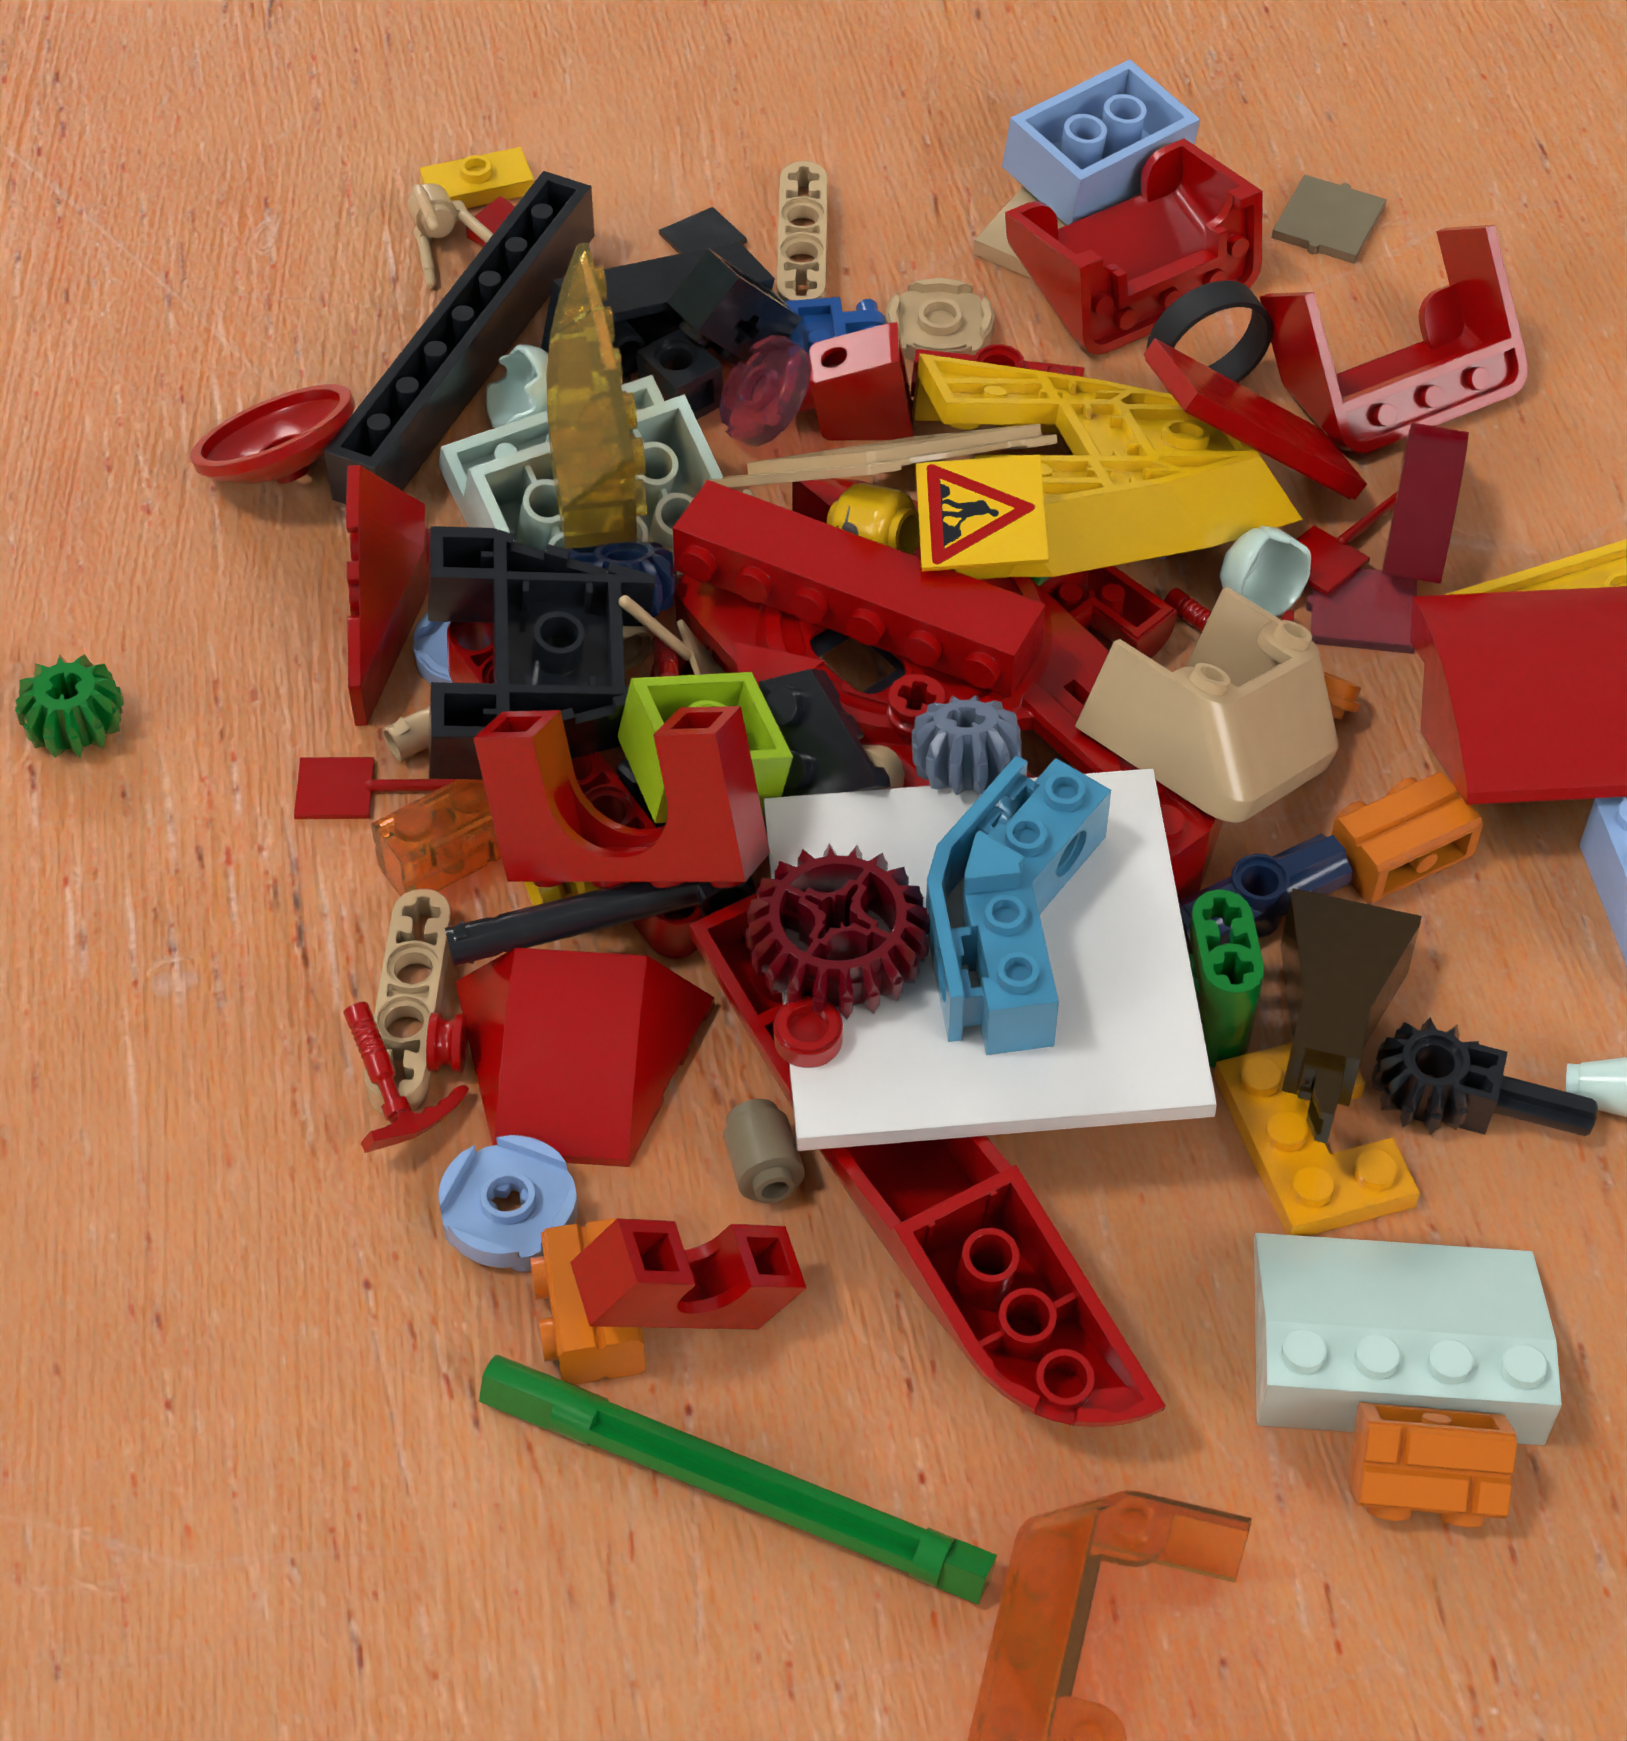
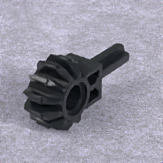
(1466, 1085)

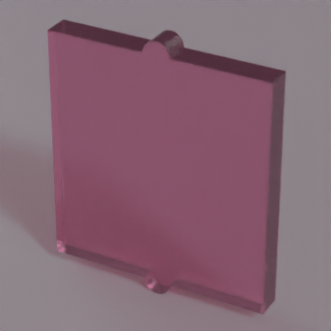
(1365, 613)

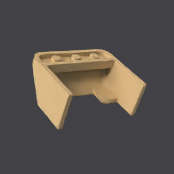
(1232, 724)

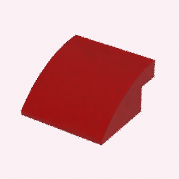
(1526, 692)

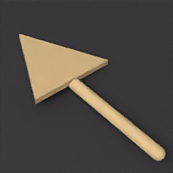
(691, 649)

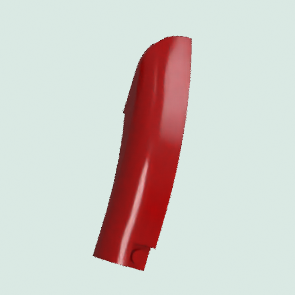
(965, 1239)

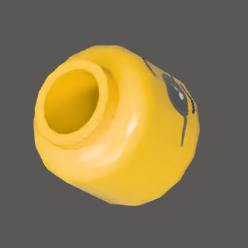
(878, 515)

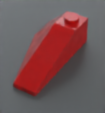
(384, 581)

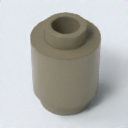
(762, 1151)

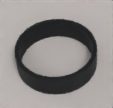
(1208, 300)

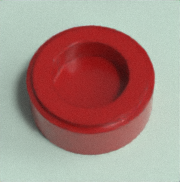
(806, 1036)

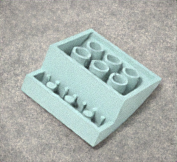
(508, 481)

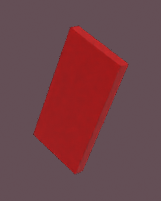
(1253, 420)

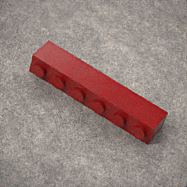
(858, 588)

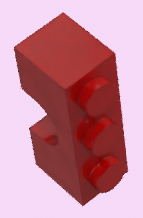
(646, 1278)

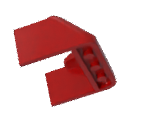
(1465, 362)

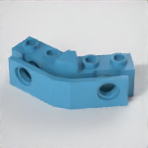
(1012, 869)

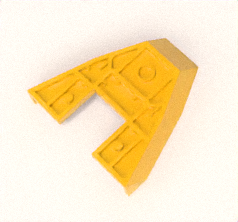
(1140, 467)

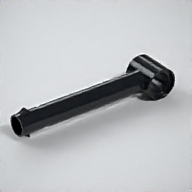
(583, 915)

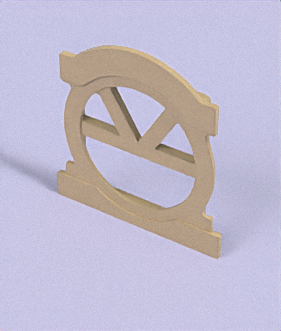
(886, 455)

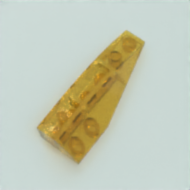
(591, 416)

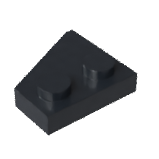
(819, 737)

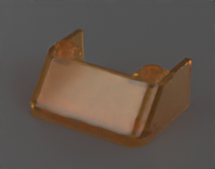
(1050, 1598)

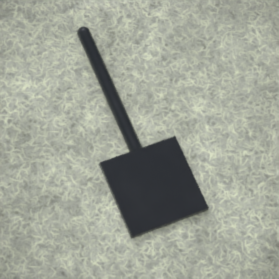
(701, 231)

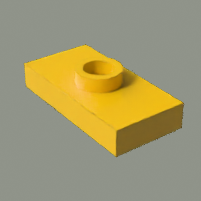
(482, 177)

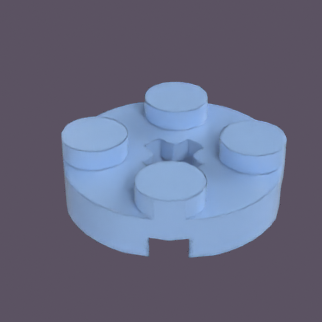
(497, 1236)

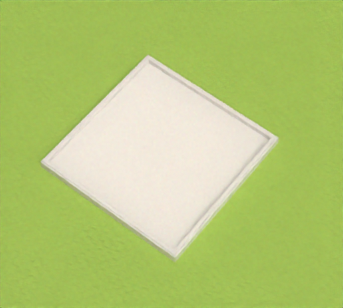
(1120, 968)

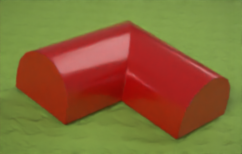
(1115, 607)

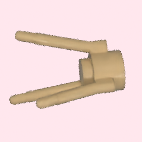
(436, 218)

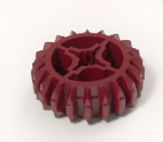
(847, 952)

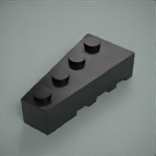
(641, 294)

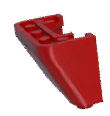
(1133, 260)

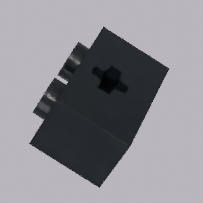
(729, 308)

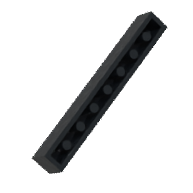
(464, 336)

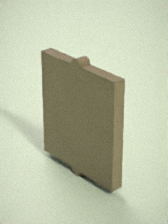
(1329, 218)

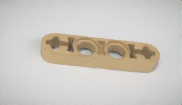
(802, 239)
(411, 1000)

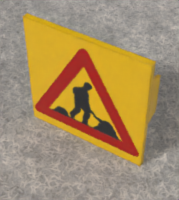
(981, 515)

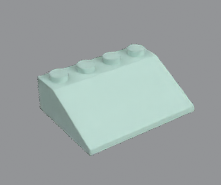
(1400, 1329)

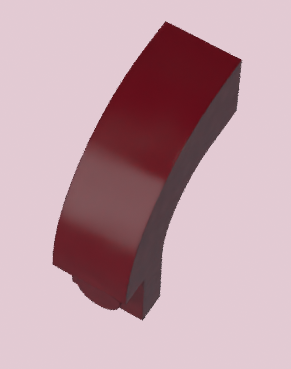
(1425, 502)

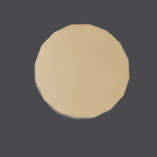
(941, 317)

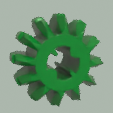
(69, 705)

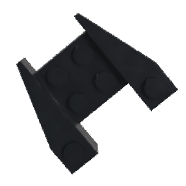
(551, 637)

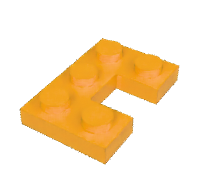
(1303, 1180)

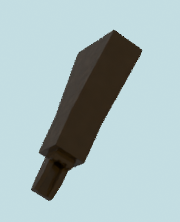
(1339, 976)

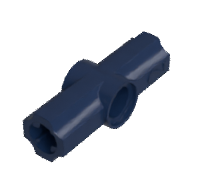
(1268, 882)

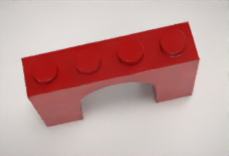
(557, 836)

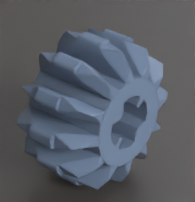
(964, 743)

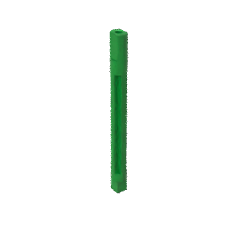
(843, 1521)

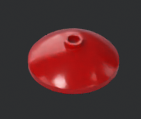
(274, 436)

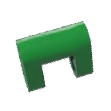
(1225, 975)

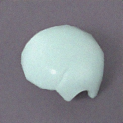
(522, 388)
(1267, 568)

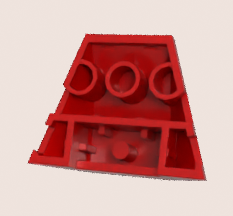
(578, 1046)

